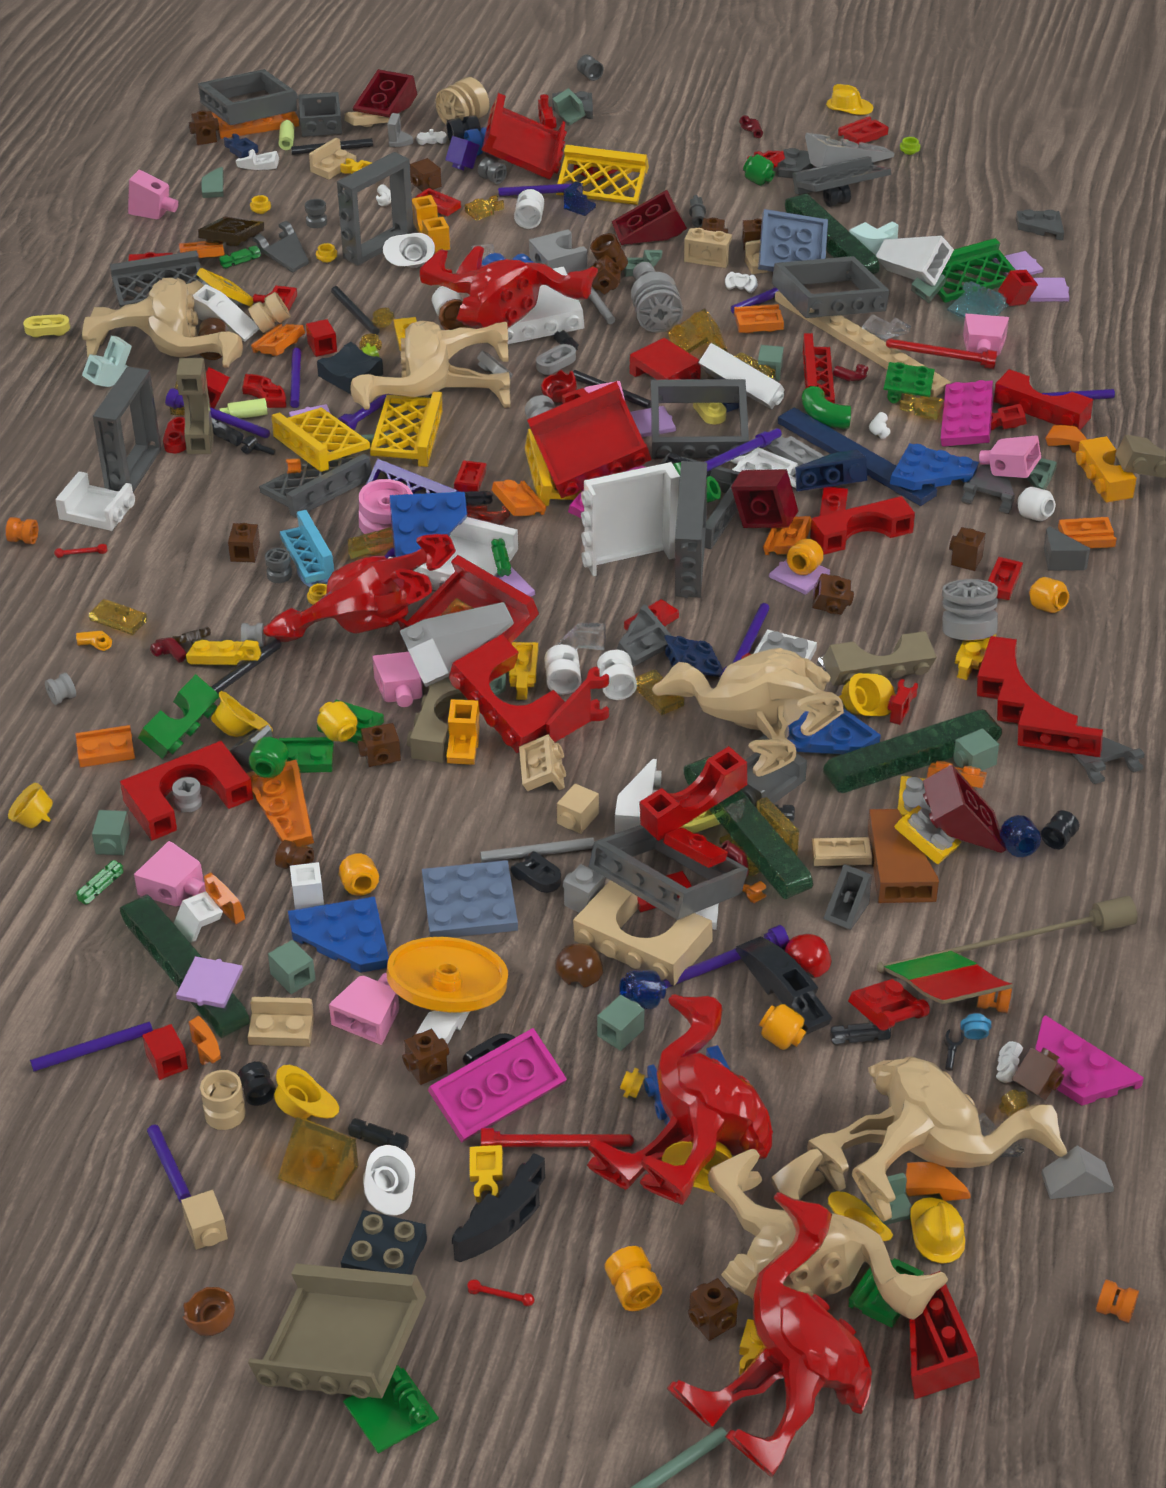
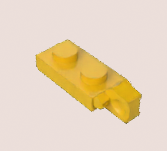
(223, 652)
(970, 656)
(525, 668)

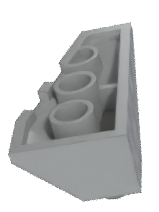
(829, 151)
(446, 638)

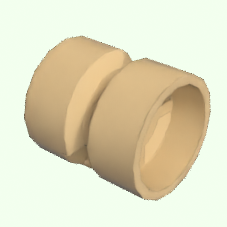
(269, 312)
(222, 1099)

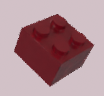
(765, 498)

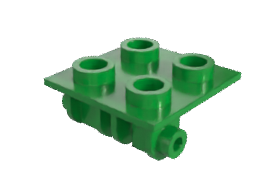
(908, 380)
(396, 1415)

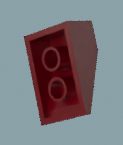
(387, 94)
(650, 221)
(961, 810)

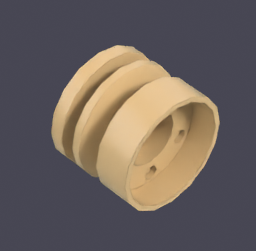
(462, 99)

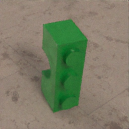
(164, 733)

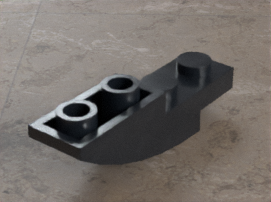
(787, 979)
(501, 1216)

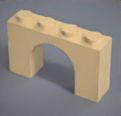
(666, 954)

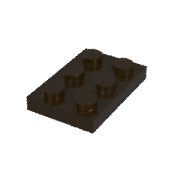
(230, 230)

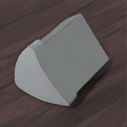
(397, 137)

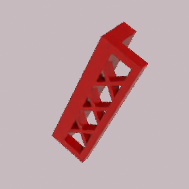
(812, 362)

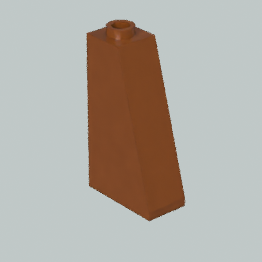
(898, 865)

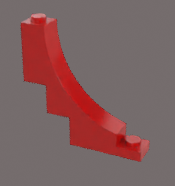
(1038, 721)

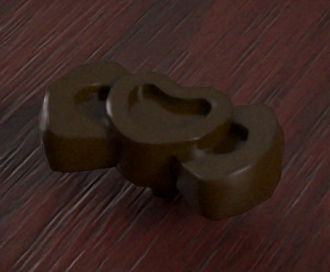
(193, 635)

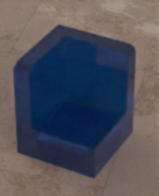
(576, 201)

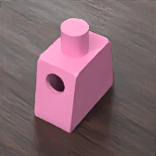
(149, 196)
(985, 332)
(1012, 456)
(397, 678)
(170, 876)
(366, 1008)

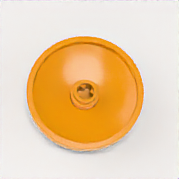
(447, 974)

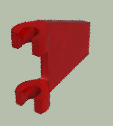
(579, 708)

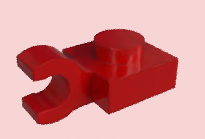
(900, 703)

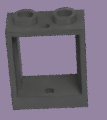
(310, 108)

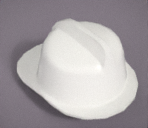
(409, 249)
(389, 1180)

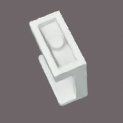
(93, 504)

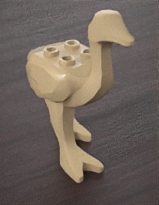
(169, 322)
(427, 365)
(764, 695)
(931, 1121)
(841, 1253)

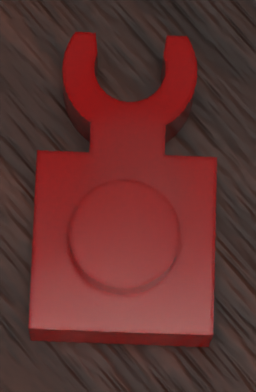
(774, 156)
(1008, 417)

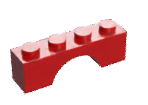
(1065, 409)
(888, 517)
(719, 779)

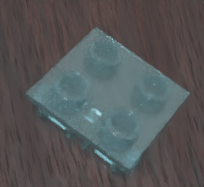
(978, 301)

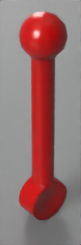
(101, 548)
(475, 1287)

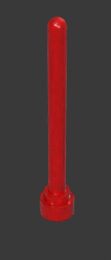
(985, 358)
(493, 1138)

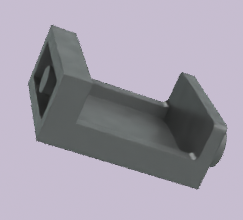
(775, 784)

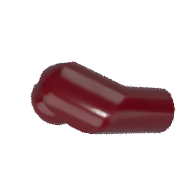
(751, 125)
(851, 375)
(168, 646)
(735, 854)

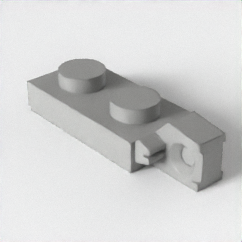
(793, 450)

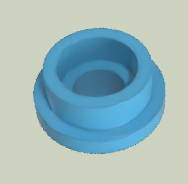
(975, 1026)

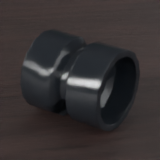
(457, 127)

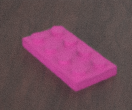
(967, 413)
(497, 1085)

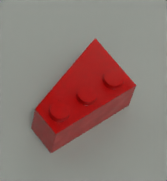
(940, 1347)

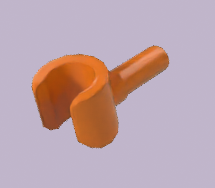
(294, 465)
(754, 892)

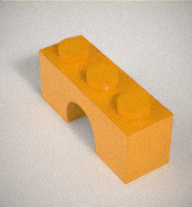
(427, 222)
(1098, 461)

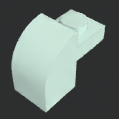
(873, 237)
(108, 369)

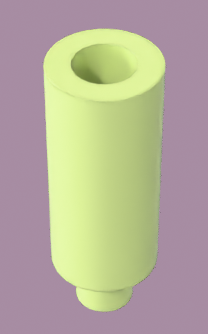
(286, 135)
(247, 408)

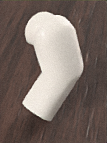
(385, 198)
(878, 425)

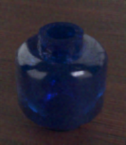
(1020, 836)
(643, 987)

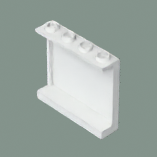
(551, 314)
(629, 514)
(473, 543)

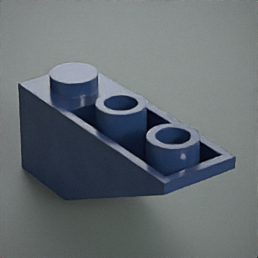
(832, 470)

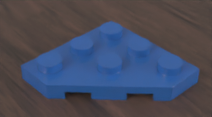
(928, 466)
(424, 515)
(838, 737)
(344, 932)

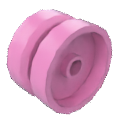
(375, 505)

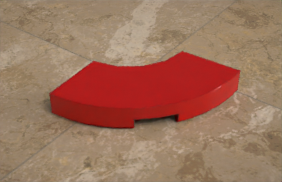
(263, 388)

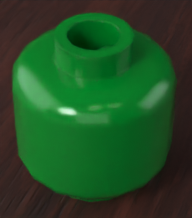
(759, 169)
(268, 757)

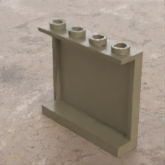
(342, 1331)

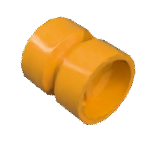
(632, 1278)

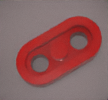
(174, 436)

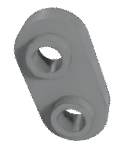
(555, 359)
(489, 364)

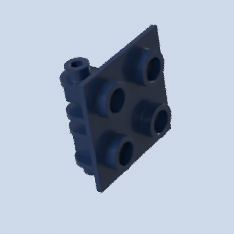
(696, 653)

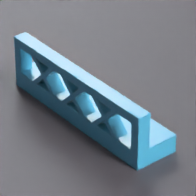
(315, 549)

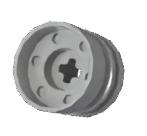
(657, 302)
(970, 609)

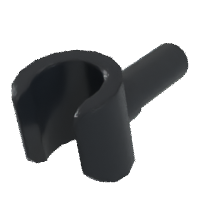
(251, 443)
(952, 1049)

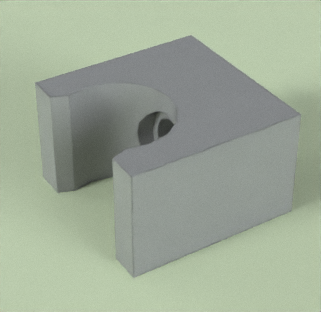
(556, 251)

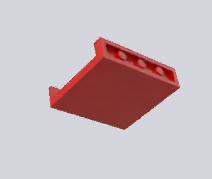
(523, 140)
(588, 439)
(477, 590)

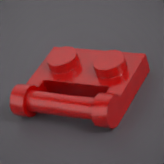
(888, 1004)

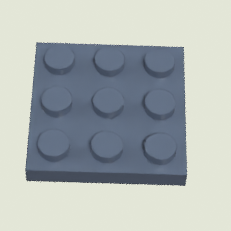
(790, 238)
(469, 899)

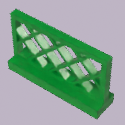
(973, 255)

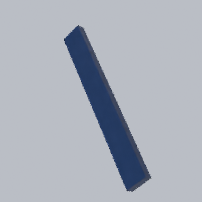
(834, 442)

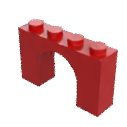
(513, 722)
(210, 765)

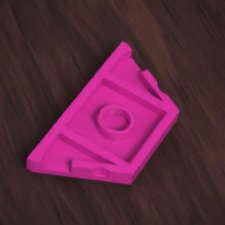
(1088, 1070)

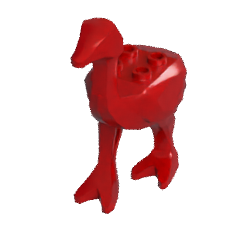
(503, 288)
(369, 591)
(703, 1107)
(798, 1344)

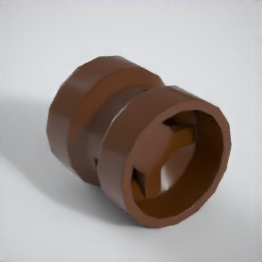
(290, 854)

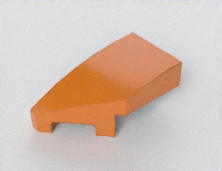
(1065, 436)
(224, 898)
(204, 1040)
(932, 1178)

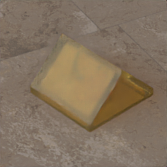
(319, 1159)

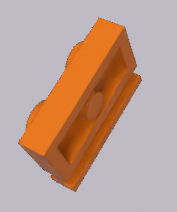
(203, 248)
(758, 318)
(278, 339)
(518, 498)
(1089, 531)
(782, 539)
(105, 746)
(972, 774)

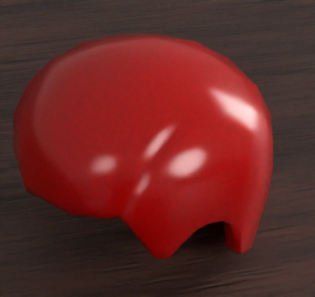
(558, 384)
(810, 953)

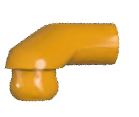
(95, 638)

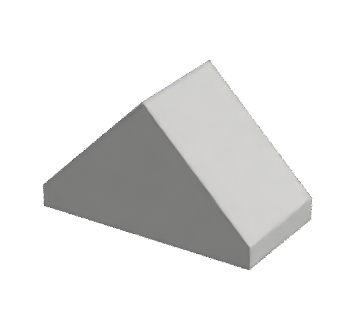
(1076, 1175)

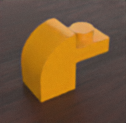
(463, 731)

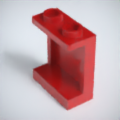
(664, 362)

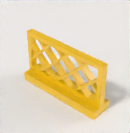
(605, 161)
(425, 429)
(305, 438)
(540, 474)

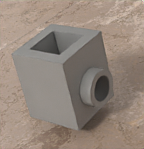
(581, 887)

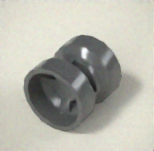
(590, 67)
(492, 170)
(316, 213)
(278, 565)

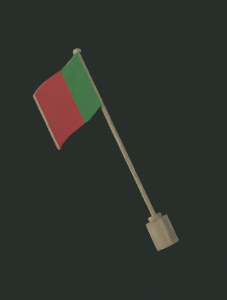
(951, 977)

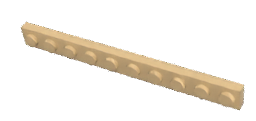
(863, 342)

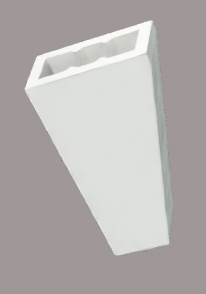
(916, 257)
(726, 366)

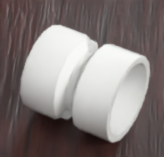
(529, 209)
(562, 669)
(621, 674)

